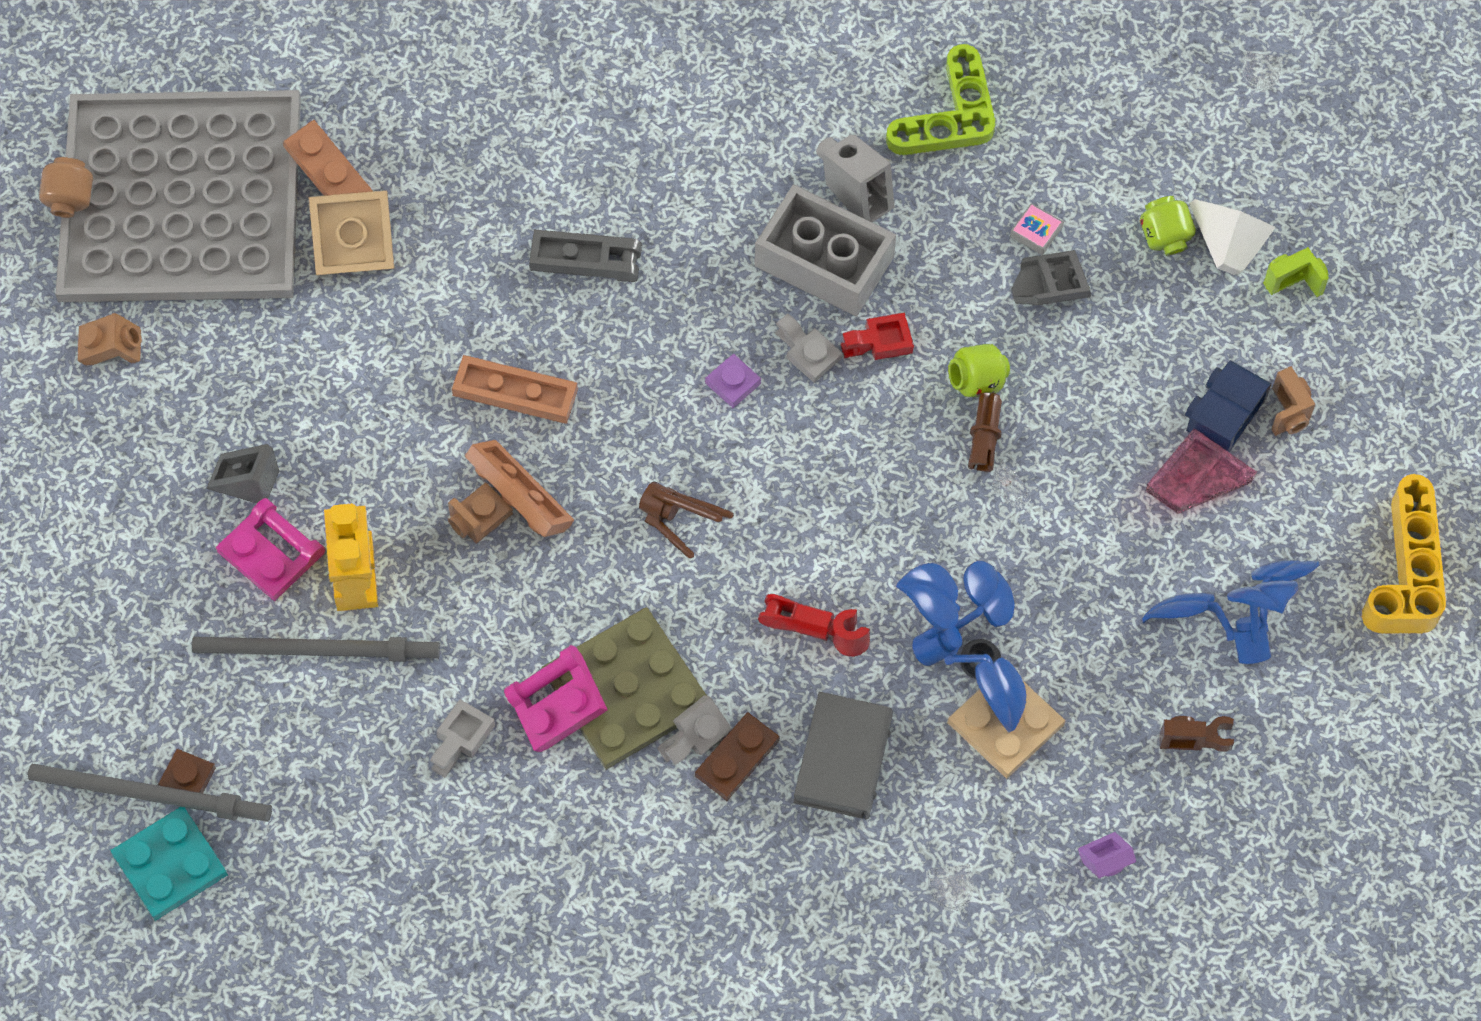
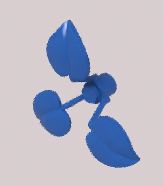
(935, 597)
(1250, 631)

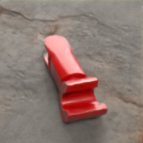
(817, 624)

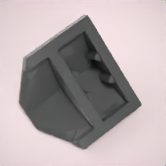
(1050, 279)

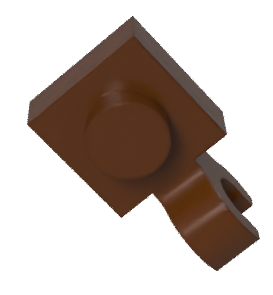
(1188, 734)

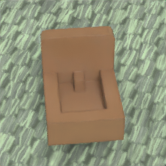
(107, 339)
(1296, 399)

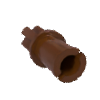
(985, 432)

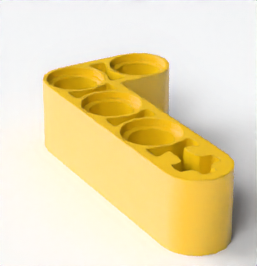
(1411, 554)

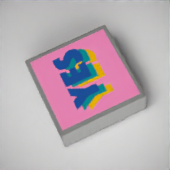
(1036, 229)

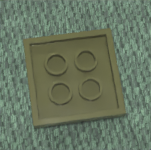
(640, 684)

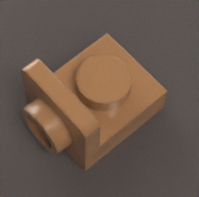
(478, 513)

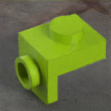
(1291, 269)

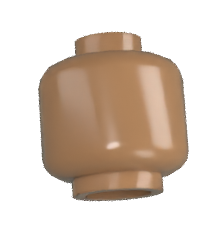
(66, 186)

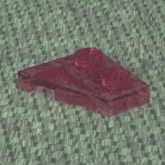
(1197, 474)

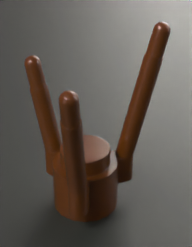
(664, 503)

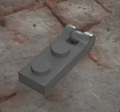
(585, 255)

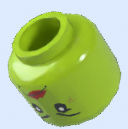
(1167, 225)
(978, 370)

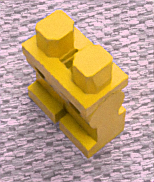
(350, 557)

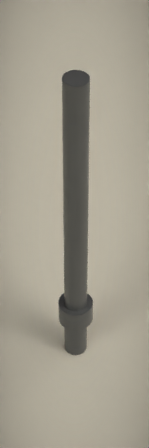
(396, 649)
(226, 805)

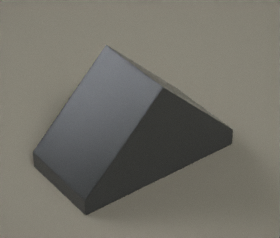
(246, 473)

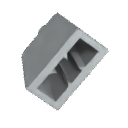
(858, 176)

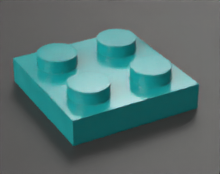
(169, 863)

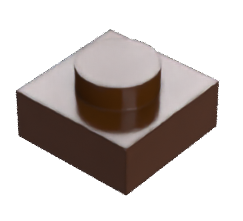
(187, 772)

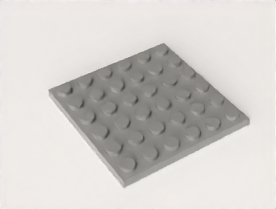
(183, 197)

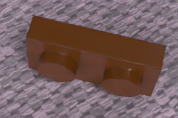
(737, 756)

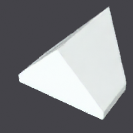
(1230, 235)

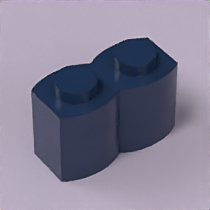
(1228, 404)

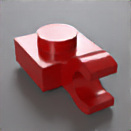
(884, 335)

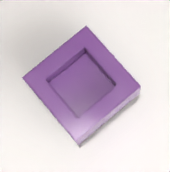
(733, 380)
(1107, 855)

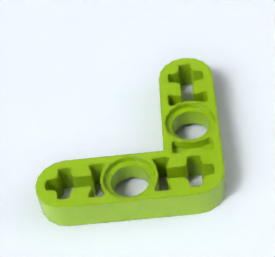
(964, 112)

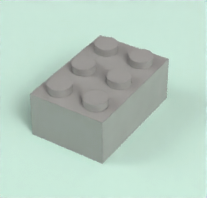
(824, 250)

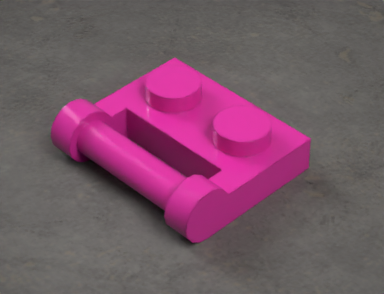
(261, 559)
(562, 710)

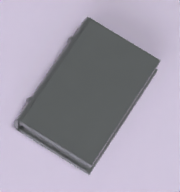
(843, 755)

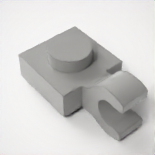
(810, 352)
(698, 728)
(462, 732)

